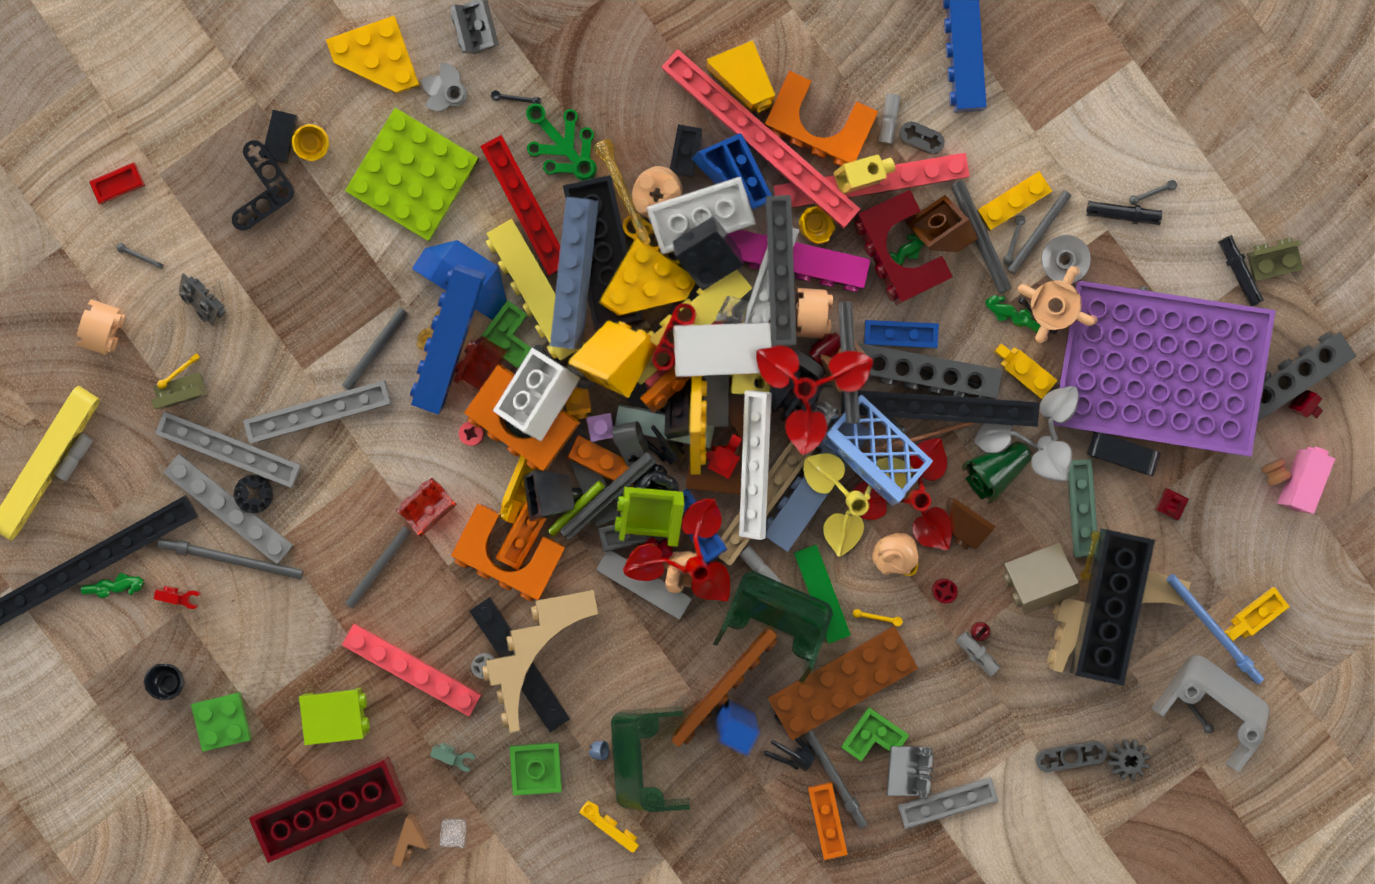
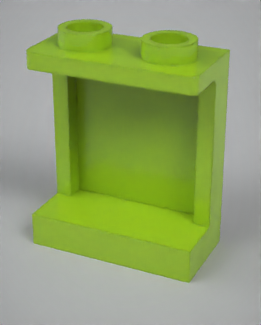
(650, 513)
(334, 716)

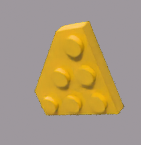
(376, 54)
(645, 282)
(698, 424)

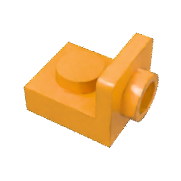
(579, 403)

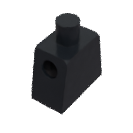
(549, 494)

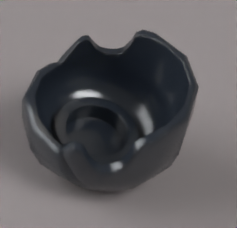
(164, 681)

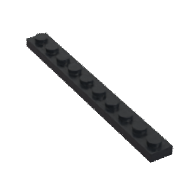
(96, 558)

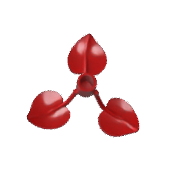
(780, 363)
(934, 526)
(708, 580)

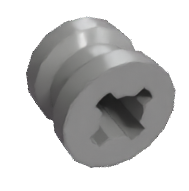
(477, 667)

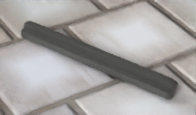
(983, 241)
(848, 344)
(606, 497)

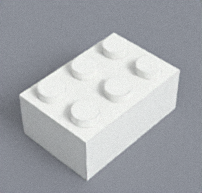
(536, 394)

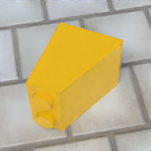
(743, 76)
(615, 357)

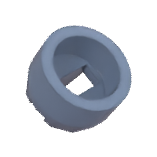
(599, 750)

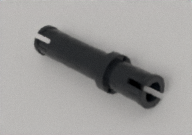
(1127, 213)
(1240, 270)

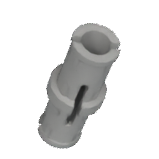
(977, 653)

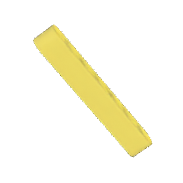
(45, 461)

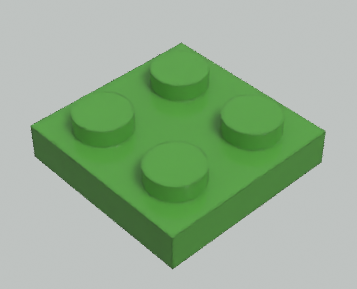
(221, 721)
(535, 768)

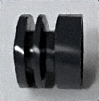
(788, 399)

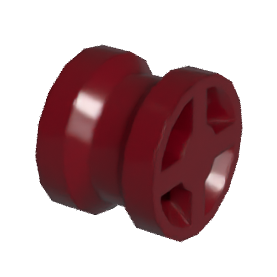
(948, 593)

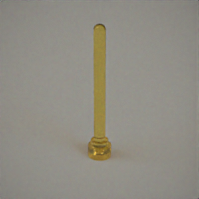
(605, 150)

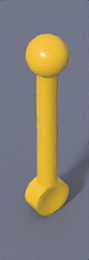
(163, 383)
(897, 621)

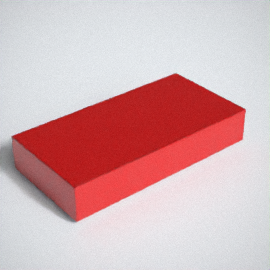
(117, 183)

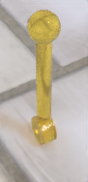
(1085, 575)

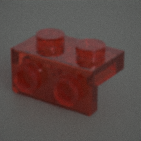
(479, 363)
(426, 506)

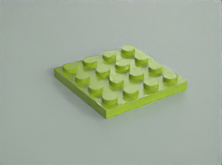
(412, 174)

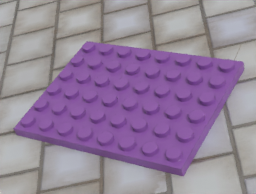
(1168, 368)

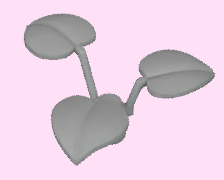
(1053, 456)

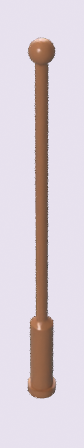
(898, 444)

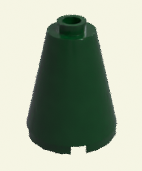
(994, 472)

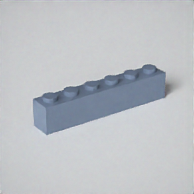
(574, 273)
(803, 501)

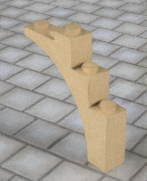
(1070, 614)
(509, 671)

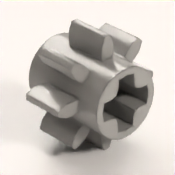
(829, 413)

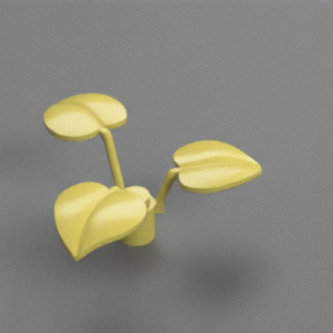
(843, 530)

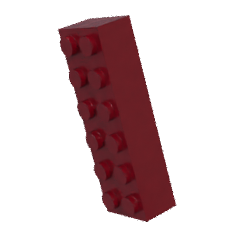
(328, 809)

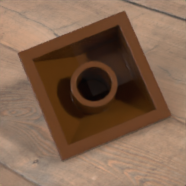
(943, 227)
(967, 525)

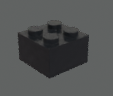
(708, 253)

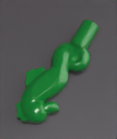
(908, 250)
(1002, 311)
(122, 583)

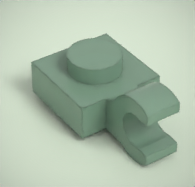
(447, 754)

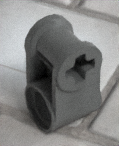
(630, 441)

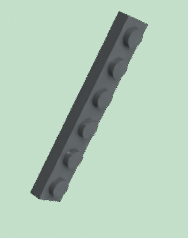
(781, 270)

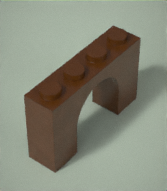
(711, 480)

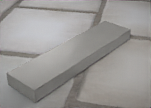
(653, 591)
(948, 802)

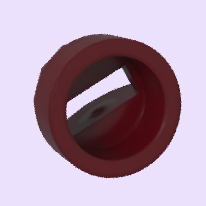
(977, 627)

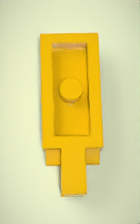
(1026, 370)
(515, 494)
(1257, 614)
(608, 825)

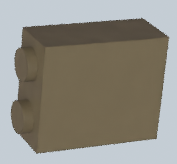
(1041, 579)

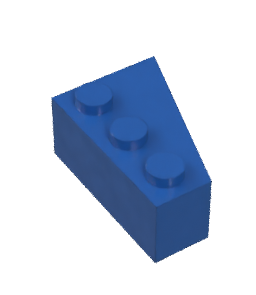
(731, 160)

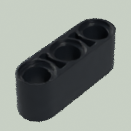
(1123, 453)

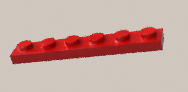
(523, 203)

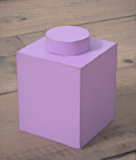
(600, 427)

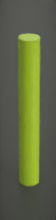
(578, 506)

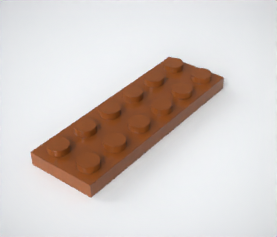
(842, 683)
(718, 694)

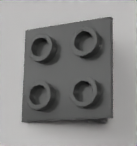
(192, 293)
(909, 771)

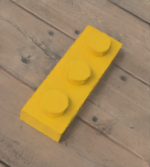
(1014, 200)

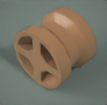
(1276, 472)

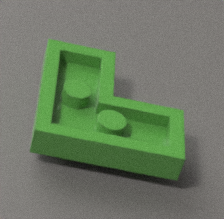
(502, 332)
(871, 729)

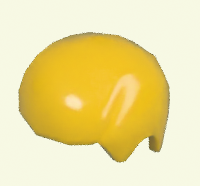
(310, 142)
(816, 225)

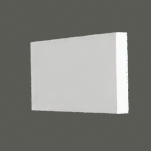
(683, 213)
(719, 348)

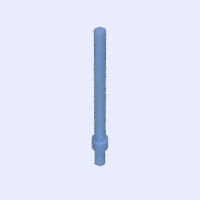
(1243, 661)

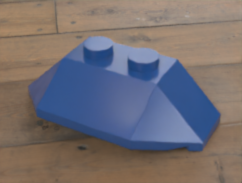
(439, 259)

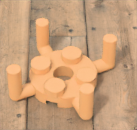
(1071, 304)

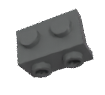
(474, 26)

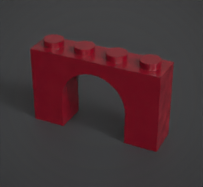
(900, 281)

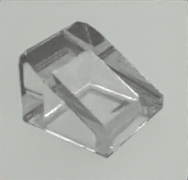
(732, 311)
(453, 833)

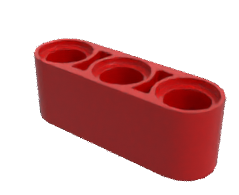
(666, 347)

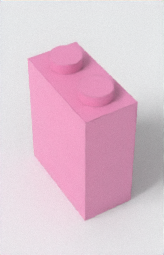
(1307, 481)

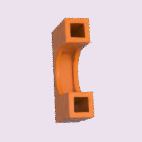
(785, 122)
(538, 453)
(473, 552)

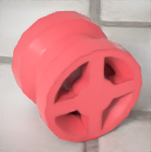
(472, 433)

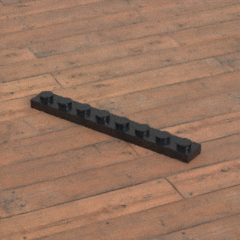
(950, 408)

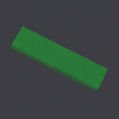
(820, 587)

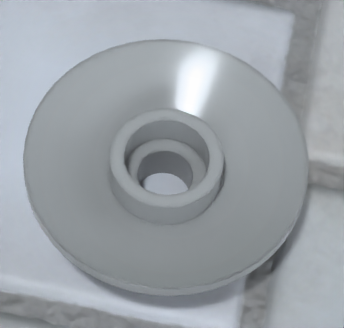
(1073, 249)

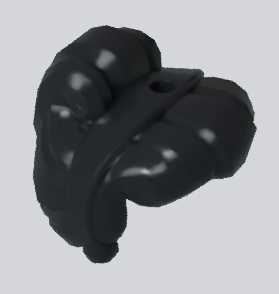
(657, 479)

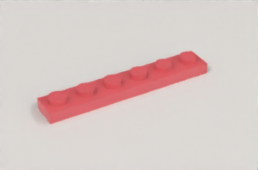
(411, 669)

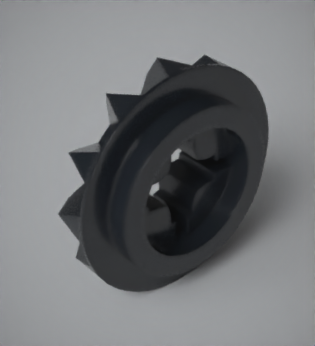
(253, 505)

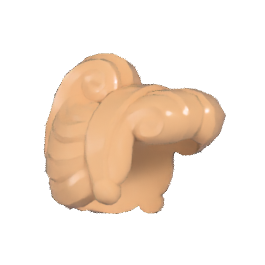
(895, 554)
(676, 578)

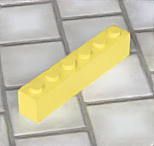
(527, 280)
(706, 306)

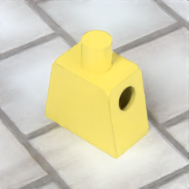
(855, 174)
(743, 382)

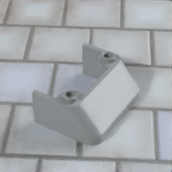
(1201, 677)

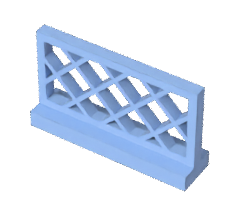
(867, 468)

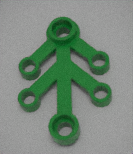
(563, 146)

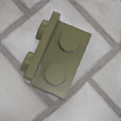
(1275, 260)
(179, 391)

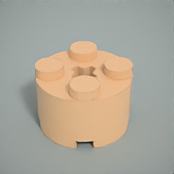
(648, 181)
(812, 312)
(99, 327)

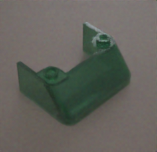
(782, 609)
(626, 731)

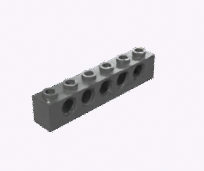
(1338, 354)
(988, 376)

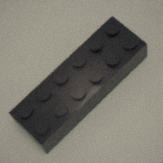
(608, 246)
(1112, 607)

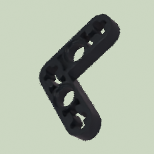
(270, 194)

